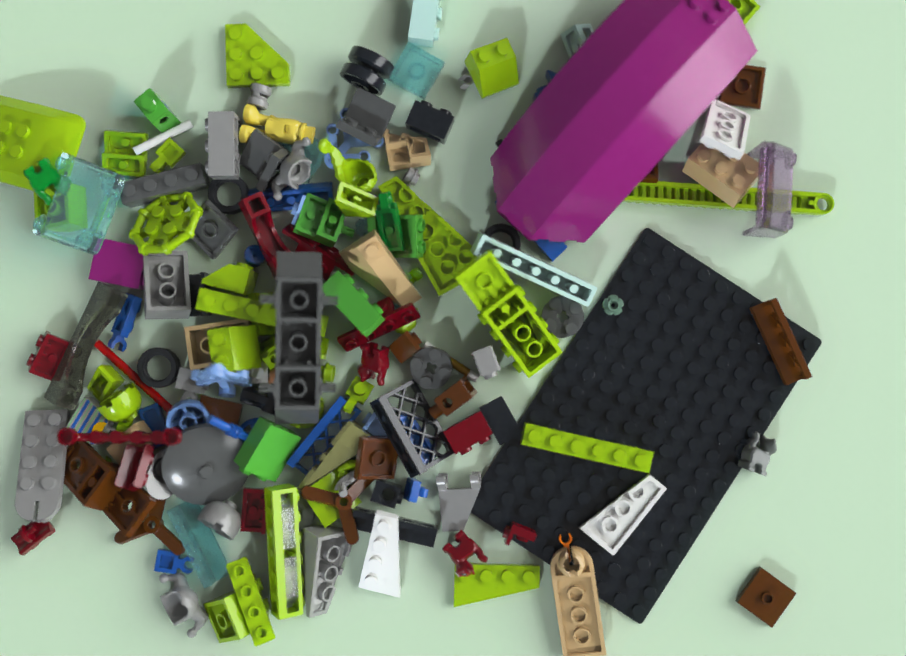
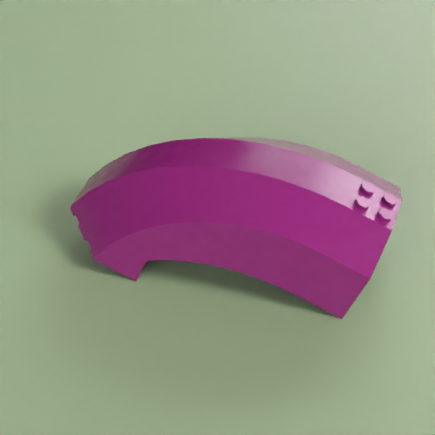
(615, 113)

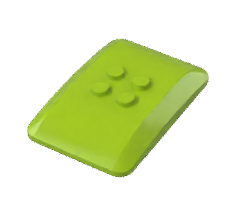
(34, 133)

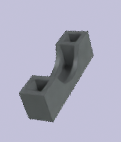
(147, 188)

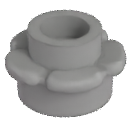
(411, 176)

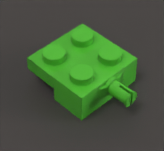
(321, 221)

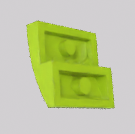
(120, 154)
(326, 513)

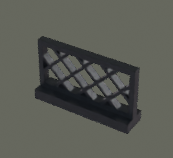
(397, 432)

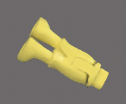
(278, 129)

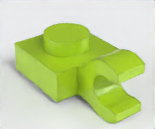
(169, 154)
(358, 393)

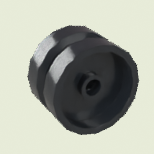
(367, 70)

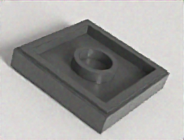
(213, 230)

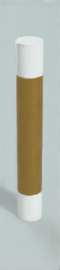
(460, 367)

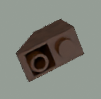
(405, 346)

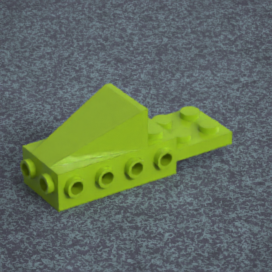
(508, 314)

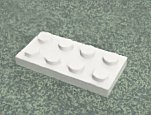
(725, 129)

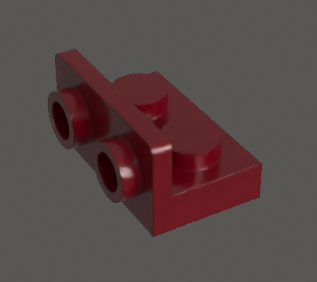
(48, 355)

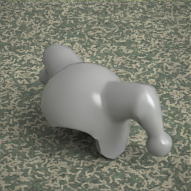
(293, 169)
(182, 603)

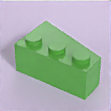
(354, 303)

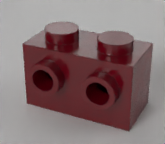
(468, 432)

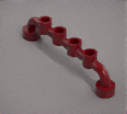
(169, 436)

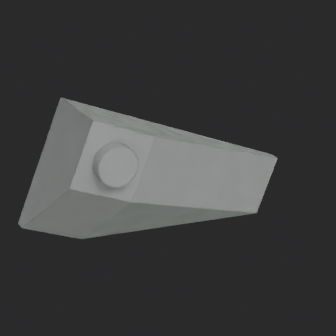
(322, 561)

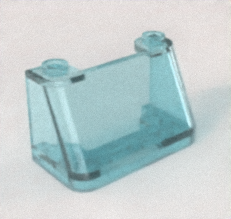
(81, 204)

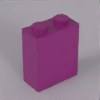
(118, 265)

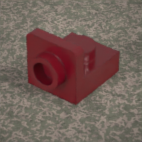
(522, 533)

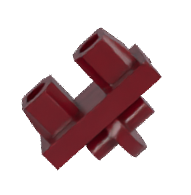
(31, 535)

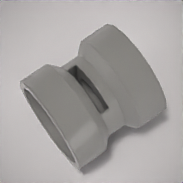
(259, 96)

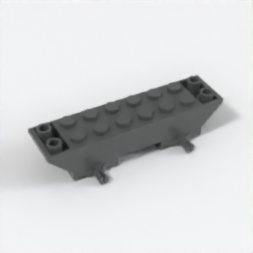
(298, 338)

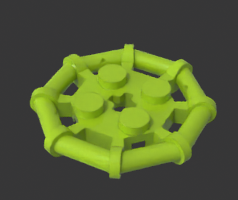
(157, 227)

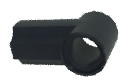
(262, 400)

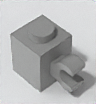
(188, 385)

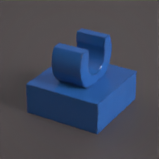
(414, 489)

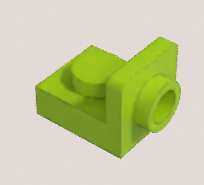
(268, 351)

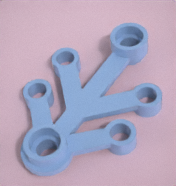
(349, 142)
(225, 379)

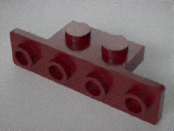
(330, 256)
(394, 319)

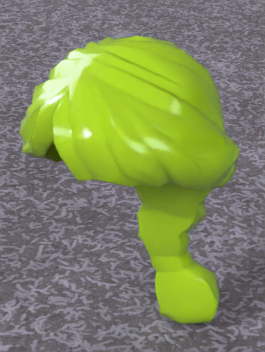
(351, 171)

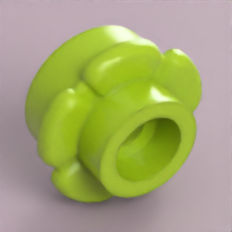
(328, 373)

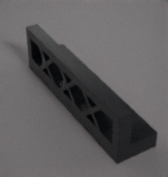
(409, 529)

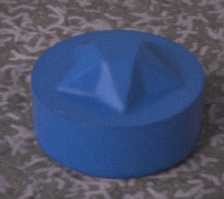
(253, 256)

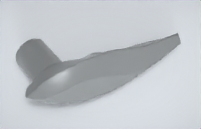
(343, 483)

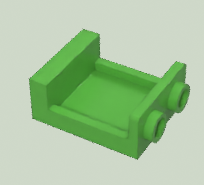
(412, 229)

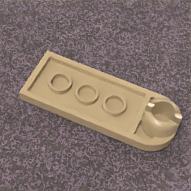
(577, 603)

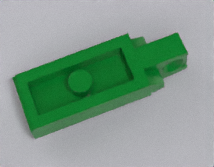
(389, 222)

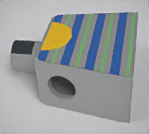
(88, 418)

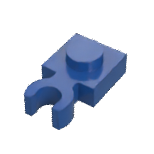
(169, 562)

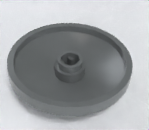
(203, 465)

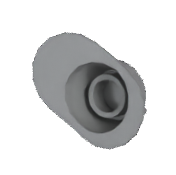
(155, 484)

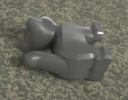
(756, 458)

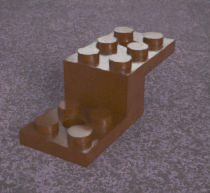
(94, 488)

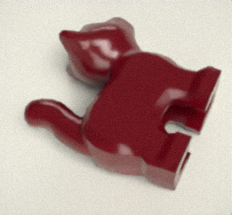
(373, 361)
(463, 551)

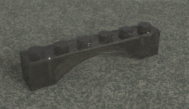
(68, 379)

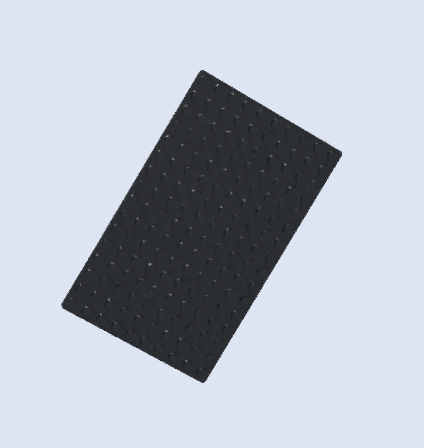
(665, 376)

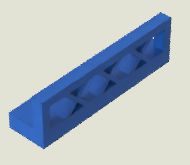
(317, 432)

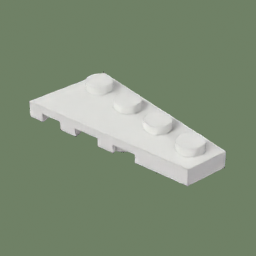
(621, 517)
(382, 558)

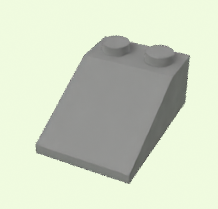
(166, 286)

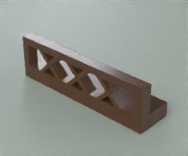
(780, 341)

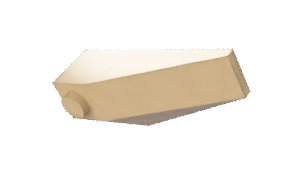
(377, 266)

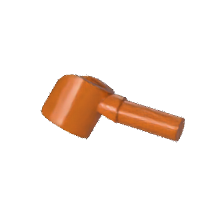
(566, 544)

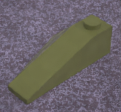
(344, 448)

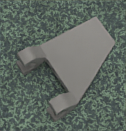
(457, 502)

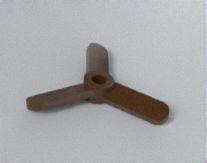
(345, 512)
(159, 530)

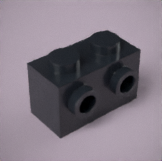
(430, 121)

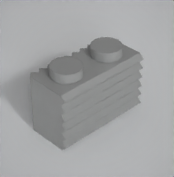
(486, 362)

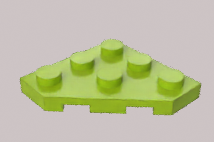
(252, 60)

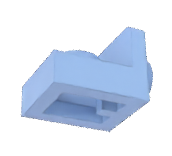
(373, 425)

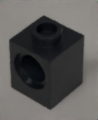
(377, 495)

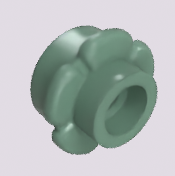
(613, 310)

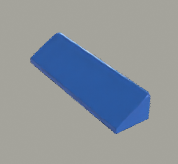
(290, 196)

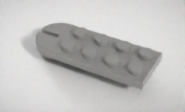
(41, 465)

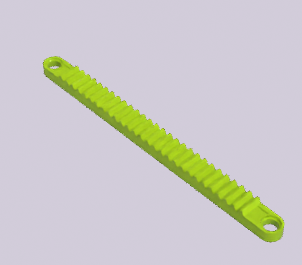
(698, 196)

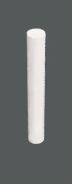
(163, 137)

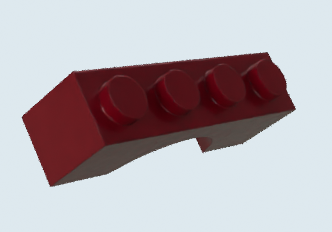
(261, 224)

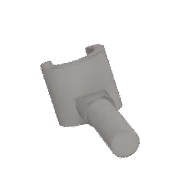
(468, 79)

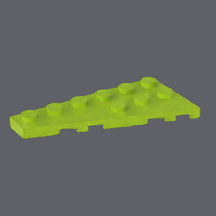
(445, 248)

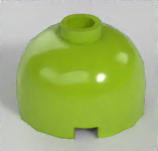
(121, 404)

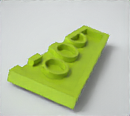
(494, 581)

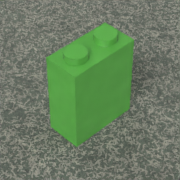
(266, 450)

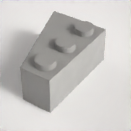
(222, 145)

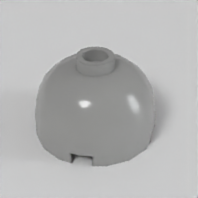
(221, 518)

